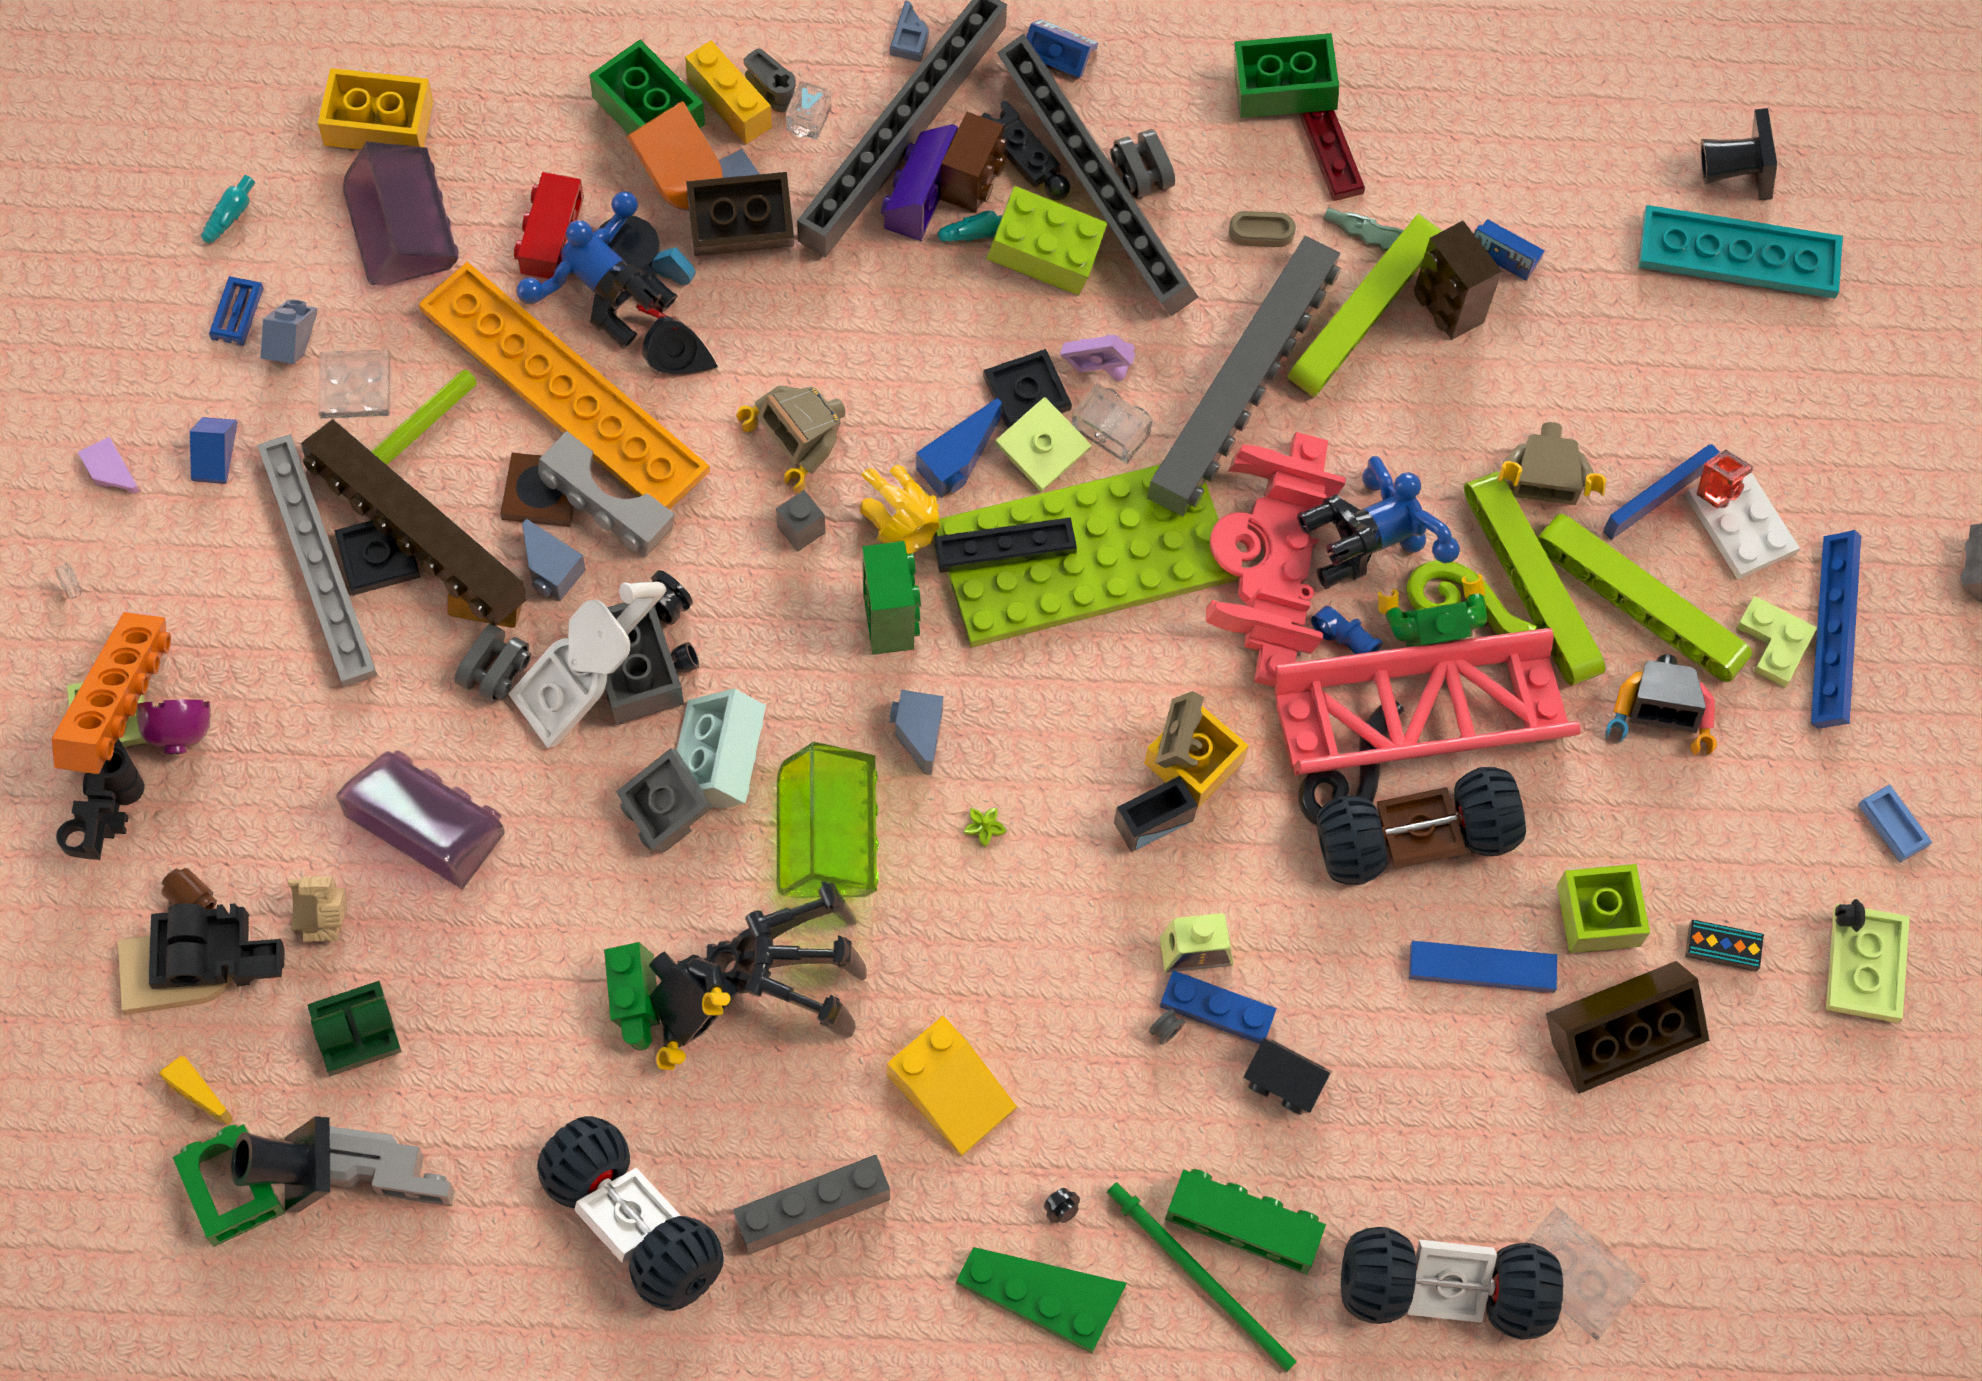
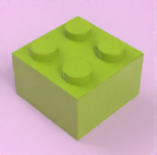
(1603, 908)

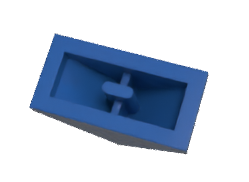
(212, 449)

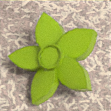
(985, 825)

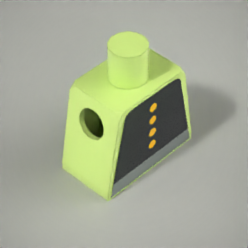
(1198, 943)

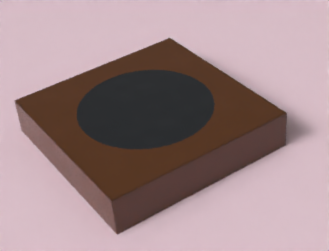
(530, 498)

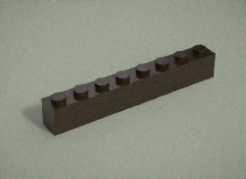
(413, 523)

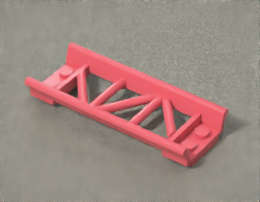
(1305, 706)

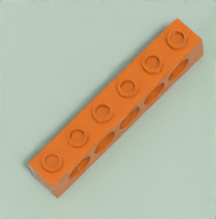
(110, 693)

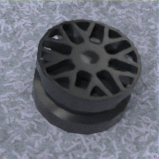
(673, 601)

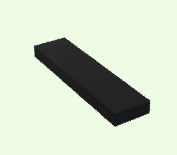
(1004, 545)

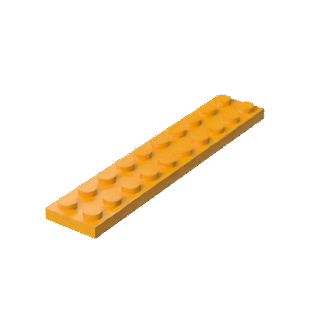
(563, 386)

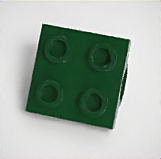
(354, 1028)

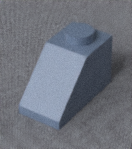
(551, 562)
(918, 725)

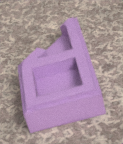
(107, 466)

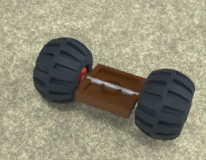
(1421, 826)

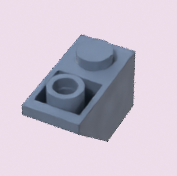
(287, 331)

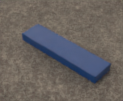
(1659, 492)
(1483, 966)

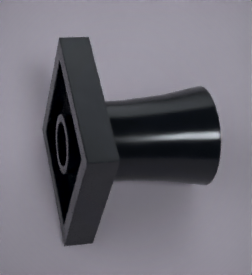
(1743, 156)
(297, 1162)

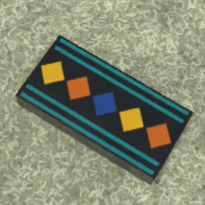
(1724, 945)

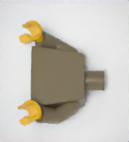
(1550, 468)

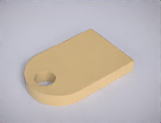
(135, 988)

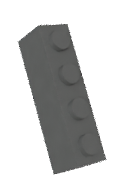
(812, 1204)

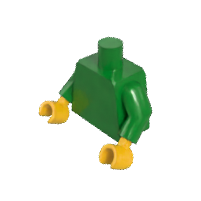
(1437, 622)

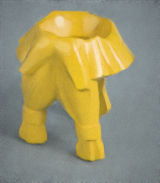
(915, 514)

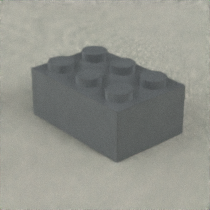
(647, 676)

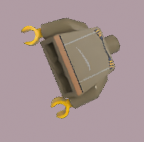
(800, 425)

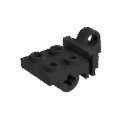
(100, 816)
(205, 944)

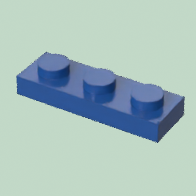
(1217, 1007)

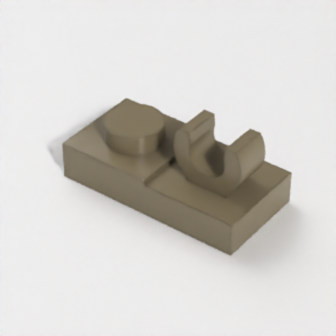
(1178, 732)

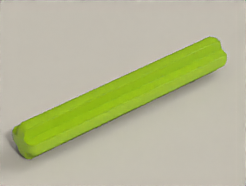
(425, 416)

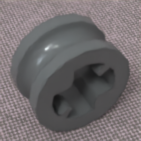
(1167, 1026)

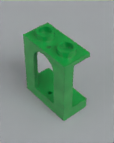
(236, 1221)

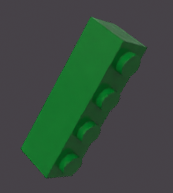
(1245, 1220)

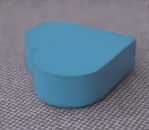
(674, 265)

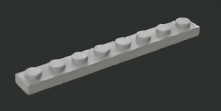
(317, 560)

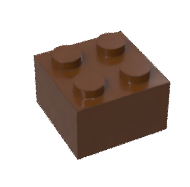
(972, 162)

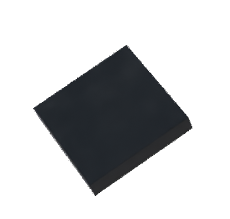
(1024, 383)
(373, 559)

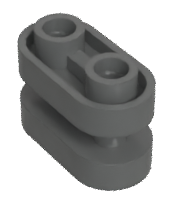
(1135, 176)
(497, 681)

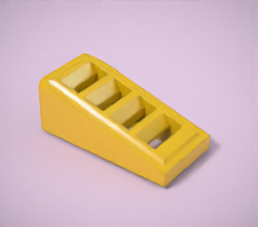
(186, 1081)

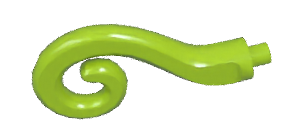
(1497, 616)

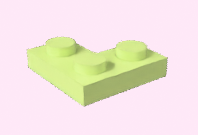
(1784, 634)

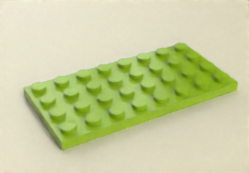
(1124, 558)

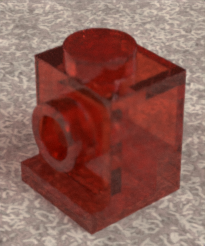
(1723, 479)

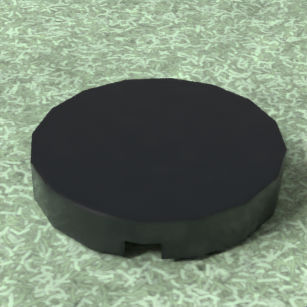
(635, 242)

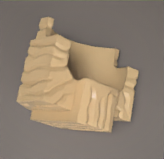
(317, 907)

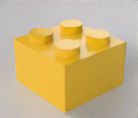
(1217, 759)

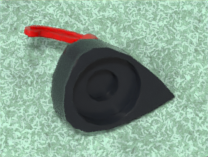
(674, 346)

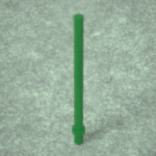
(1131, 1207)

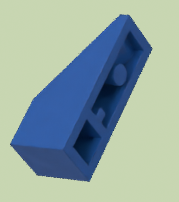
(952, 456)

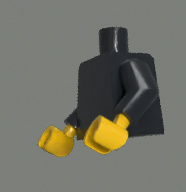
(687, 1001)

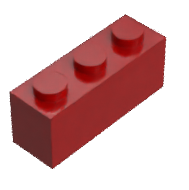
(554, 206)

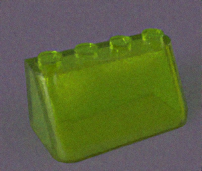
(827, 822)

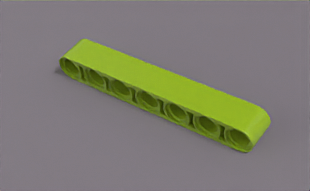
(1363, 307)
(1534, 577)
(1644, 598)

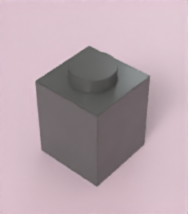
(800, 520)

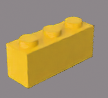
(728, 92)

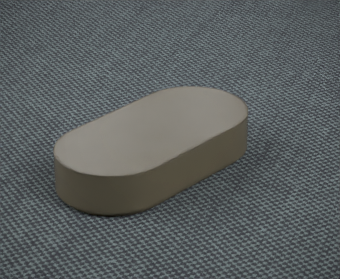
(1262, 229)

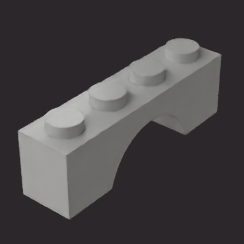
(637, 521)

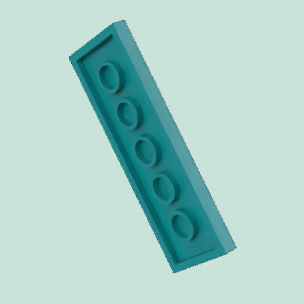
(1741, 251)

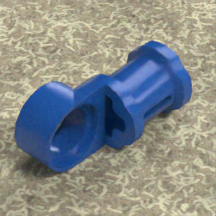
(1351, 633)

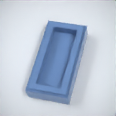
(1895, 823)

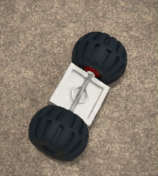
(669, 1253)
(1451, 1281)

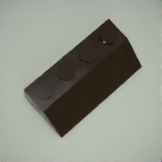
(1628, 1026)

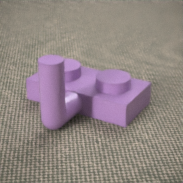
(1100, 353)

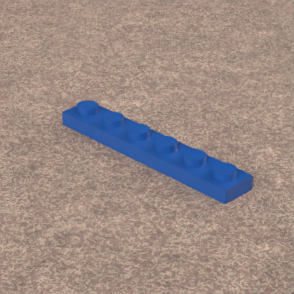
(1836, 630)

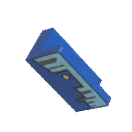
(1061, 47)
(1509, 249)

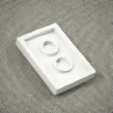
(1746, 530)

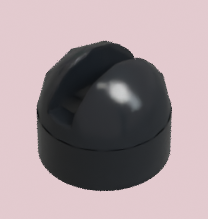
(685, 658)

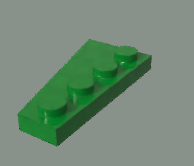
(1052, 1297)

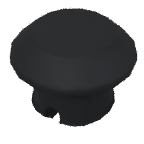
(1851, 915)

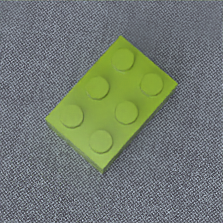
(1046, 240)

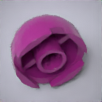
(174, 723)

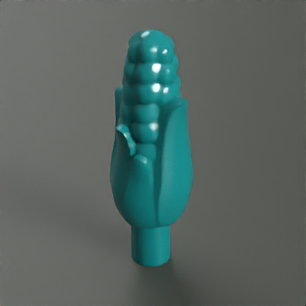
(230, 206)
(973, 227)

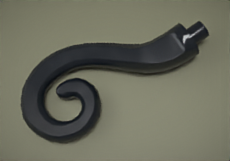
(1368, 774)

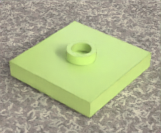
(1043, 444)

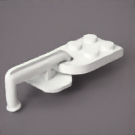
(575, 668)

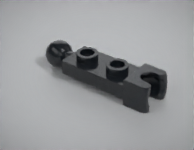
(1030, 154)

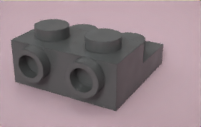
(664, 801)

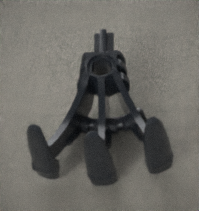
(756, 955)

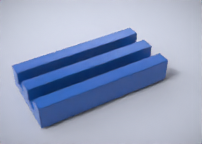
(229, 334)

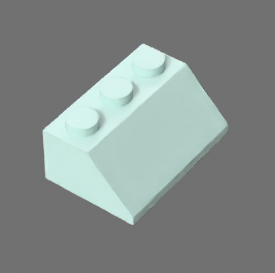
(721, 744)

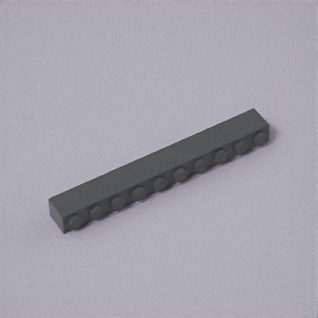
(900, 124)
(1098, 175)
(1243, 377)

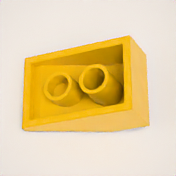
(950, 1085)

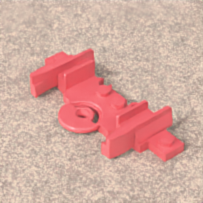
(1274, 586)

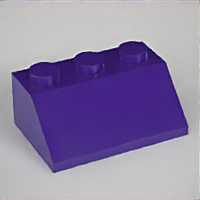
(918, 184)

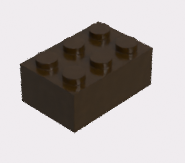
(740, 213)
(1457, 280)

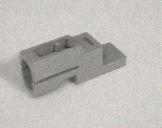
(385, 1163)

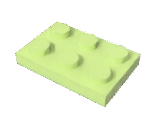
(1869, 967)

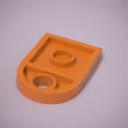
(674, 153)

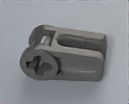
(770, 79)

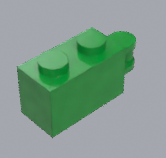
(629, 992)

